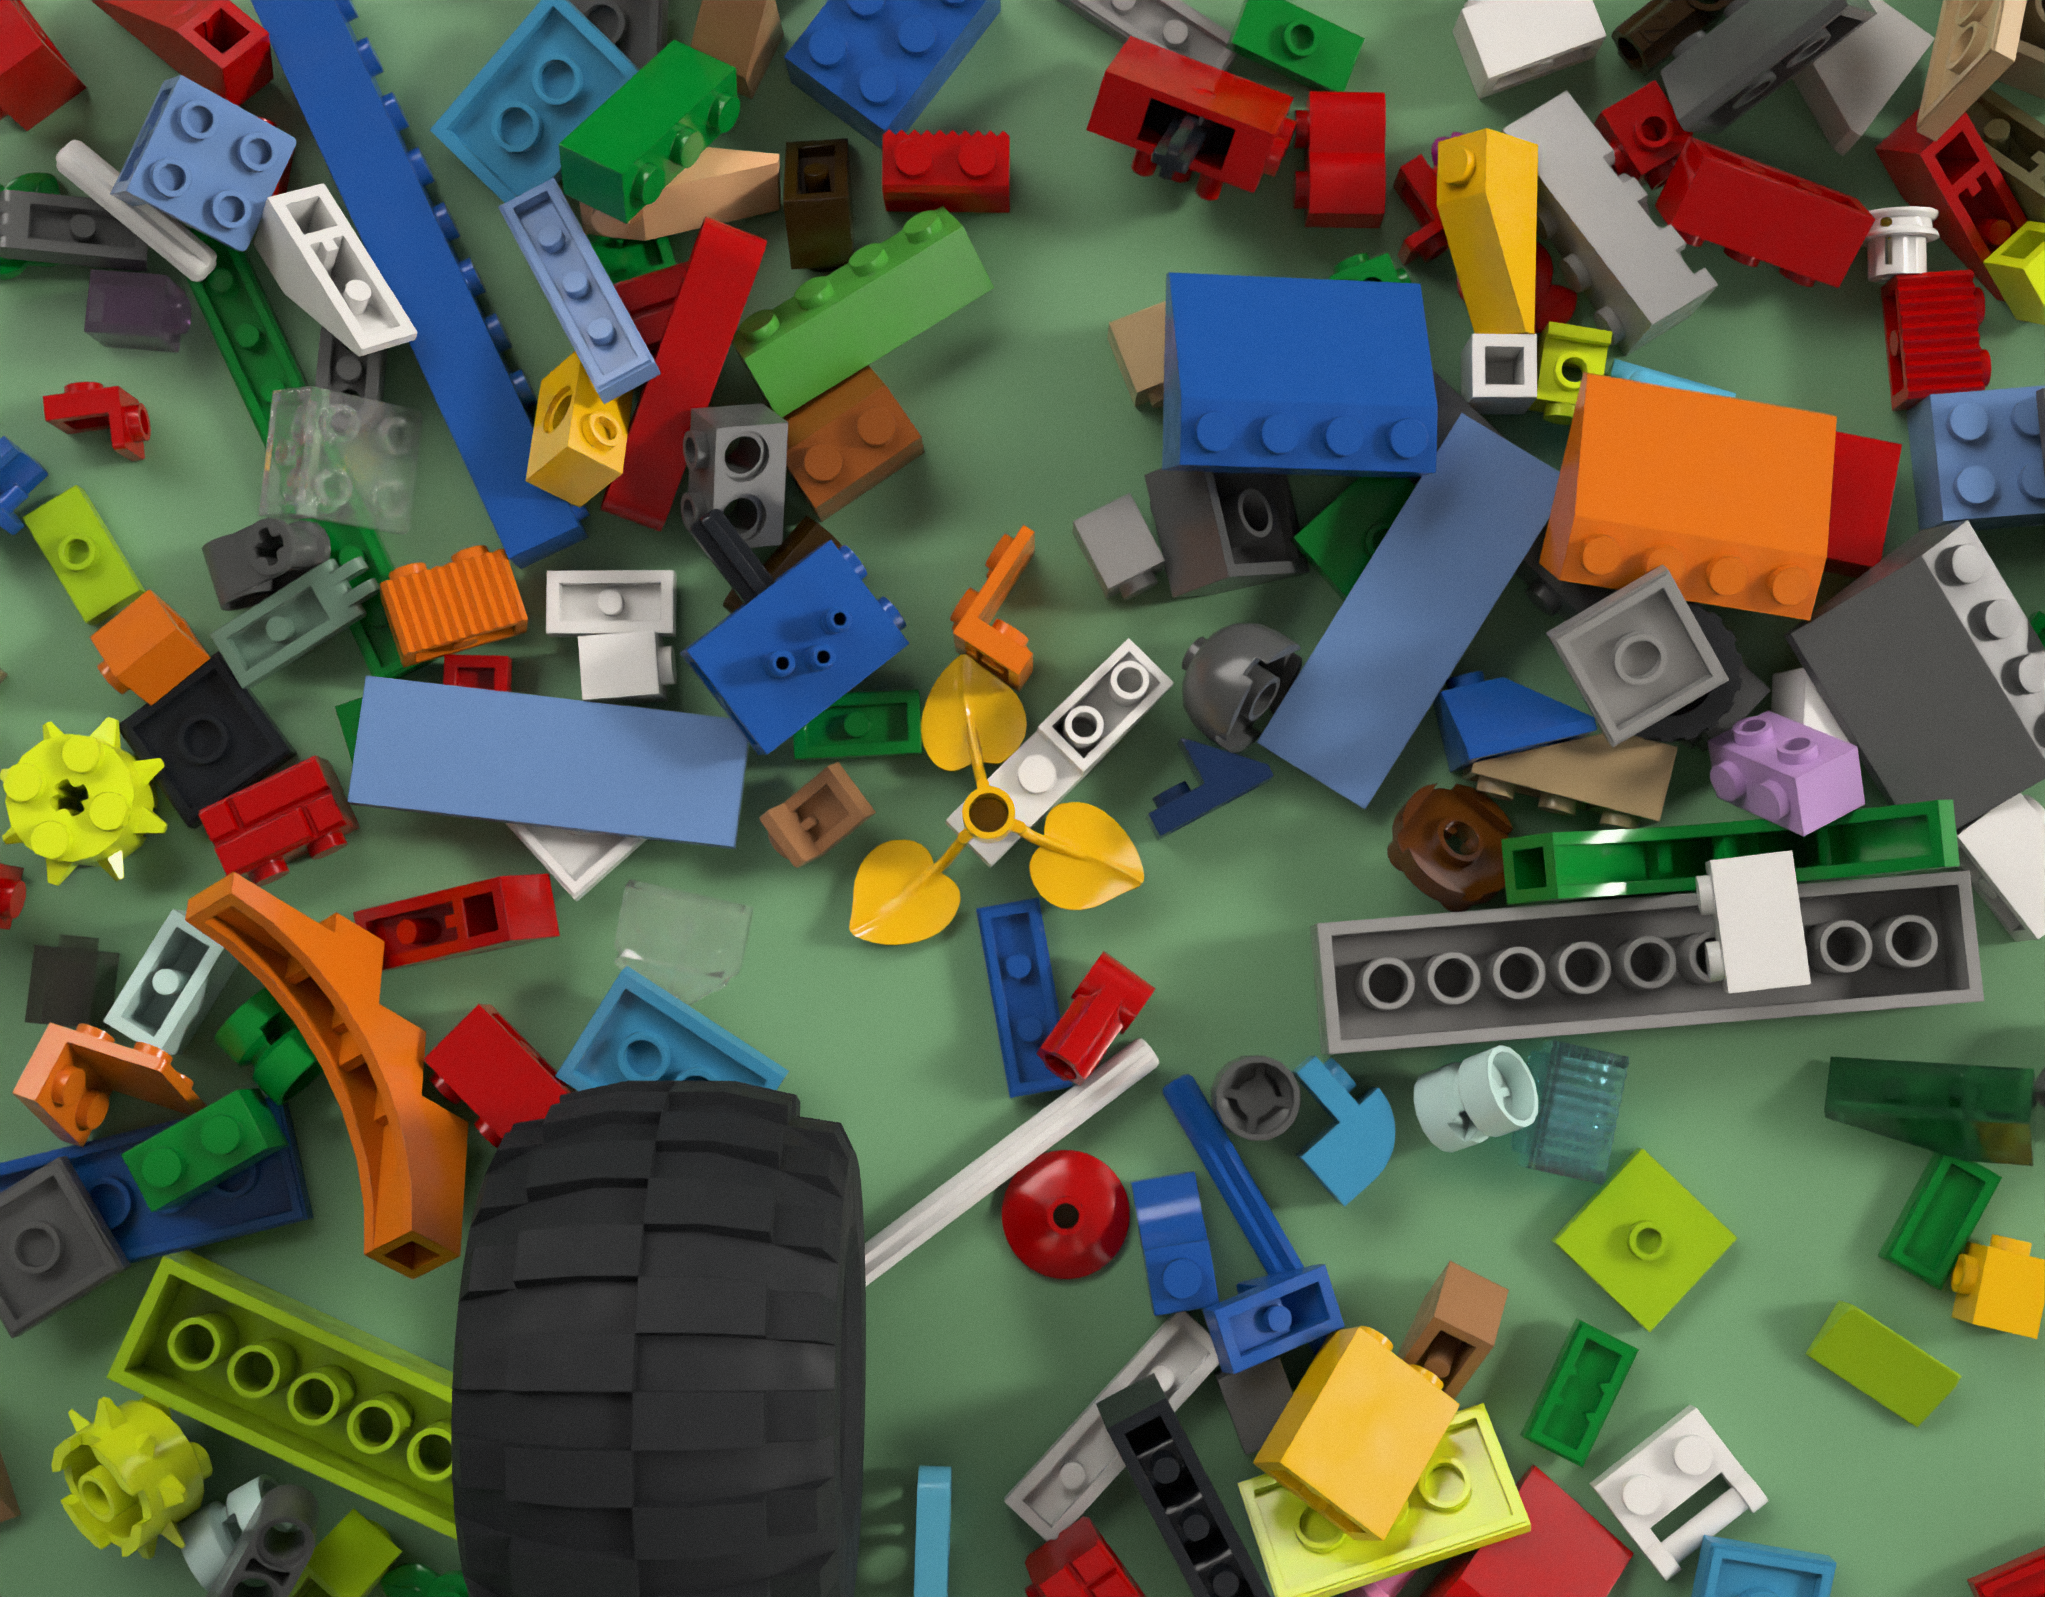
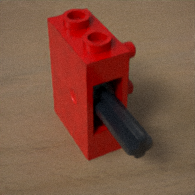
(1191, 119)

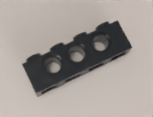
(1179, 1492)

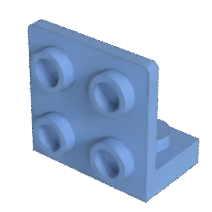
(204, 162)

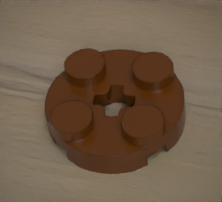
(1431, 865)

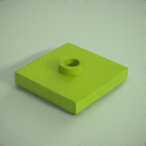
(1644, 1239)

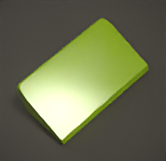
(1882, 1363)

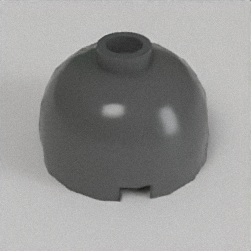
(1236, 680)

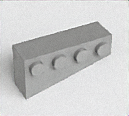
(1605, 230)

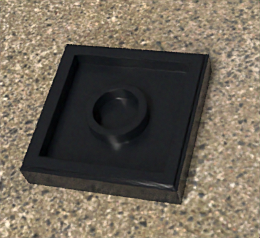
(208, 737)

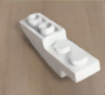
(1073, 741)

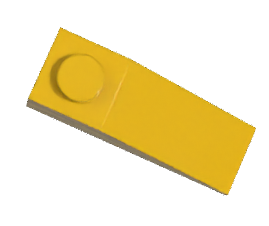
(1491, 226)

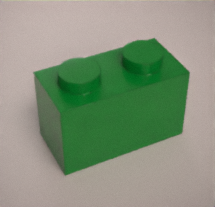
(205, 1149)

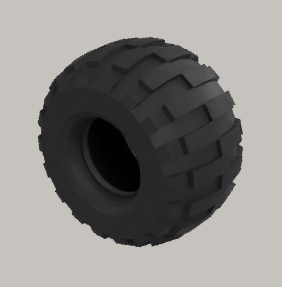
(663, 1351)

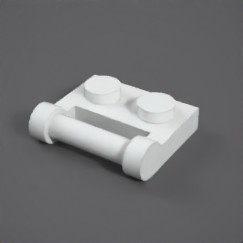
(1665, 1474)

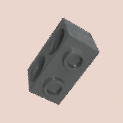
(750, 474)

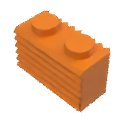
(452, 605)

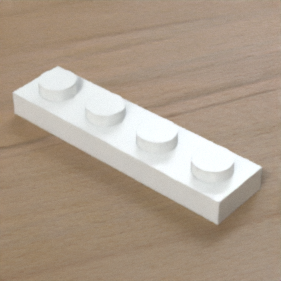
(1084, 1456)

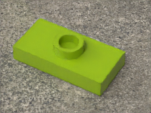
(84, 555)

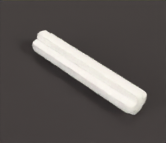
(154, 227)

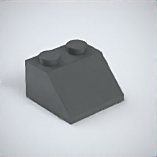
(1224, 530)

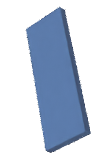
(1413, 611)
(548, 762)

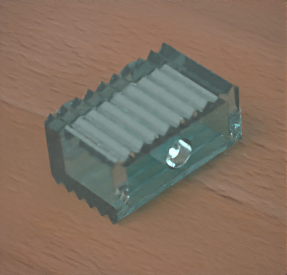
(1576, 1111)

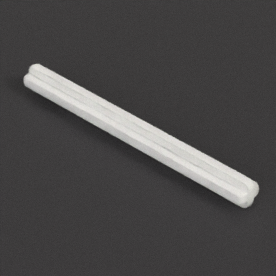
(1007, 1157)

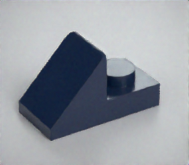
(1220, 778)

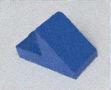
(1272, 1316)

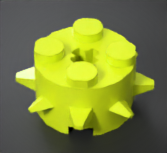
(45, 793)
(131, 1475)

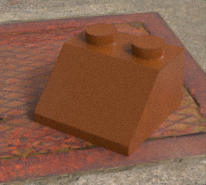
(848, 442)

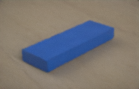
(1021, 992)

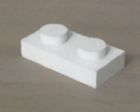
(610, 602)

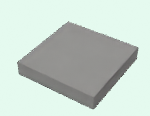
(1637, 655)

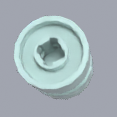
(1476, 1099)
(217, 1527)

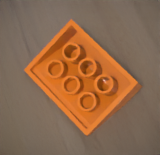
(1694, 482)

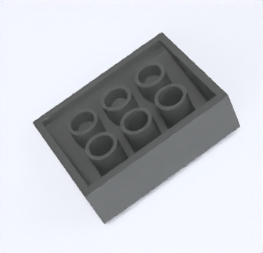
(1933, 674)

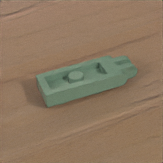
(294, 620)

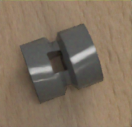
(1255, 1097)

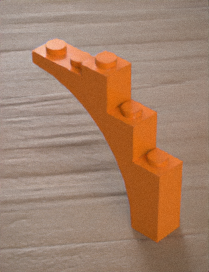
(330, 987)

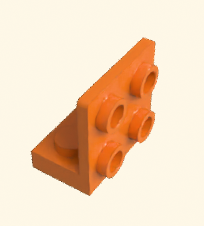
(1001, 646)
(78, 1069)

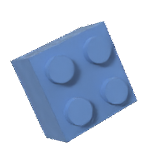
(1978, 459)

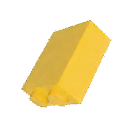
(1357, 1432)

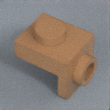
(817, 816)

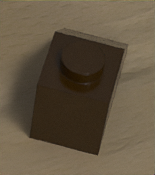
(818, 204)

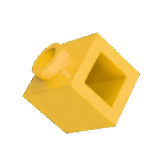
(2000, 1286)

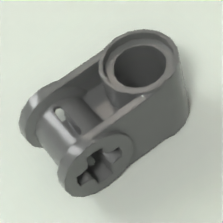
(263, 559)

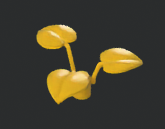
(1080, 857)

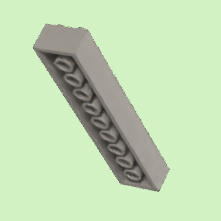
(1632, 965)

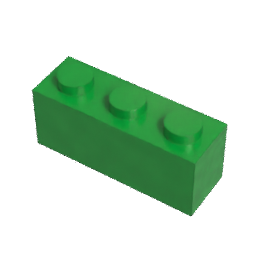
(649, 131)

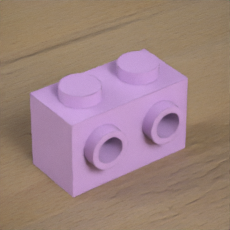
(1786, 772)

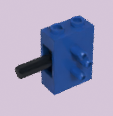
(793, 639)

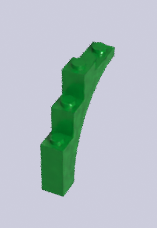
(1670, 857)

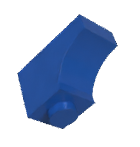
(1174, 1243)

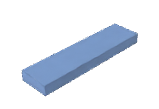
(579, 291)

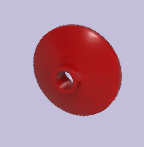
(1070, 1179)

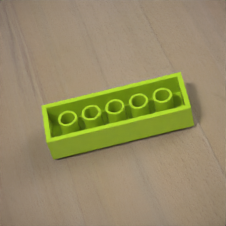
(295, 1385)

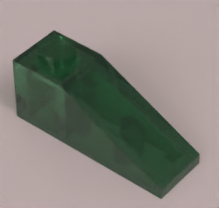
(1941, 1107)

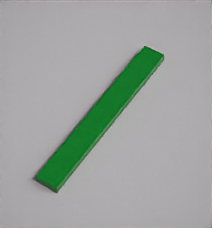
(265, 362)

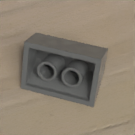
(1752, 56)

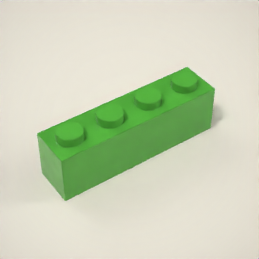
(861, 310)

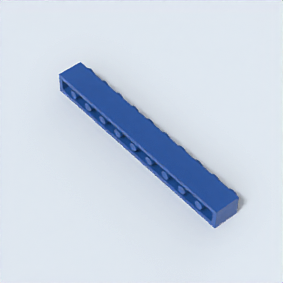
(415, 255)

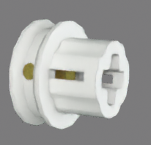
(1899, 241)

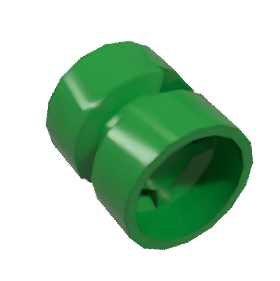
(278, 1069)

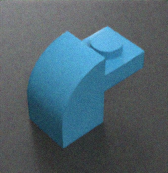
(1359, 1138)

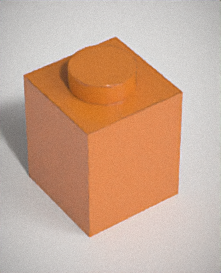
(148, 649)

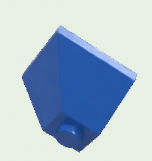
(1501, 719)

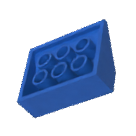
(1297, 377)

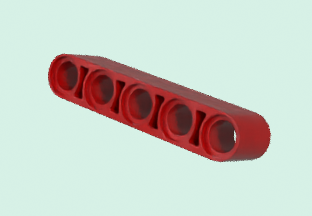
(690, 363)

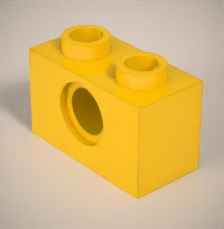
(575, 436)

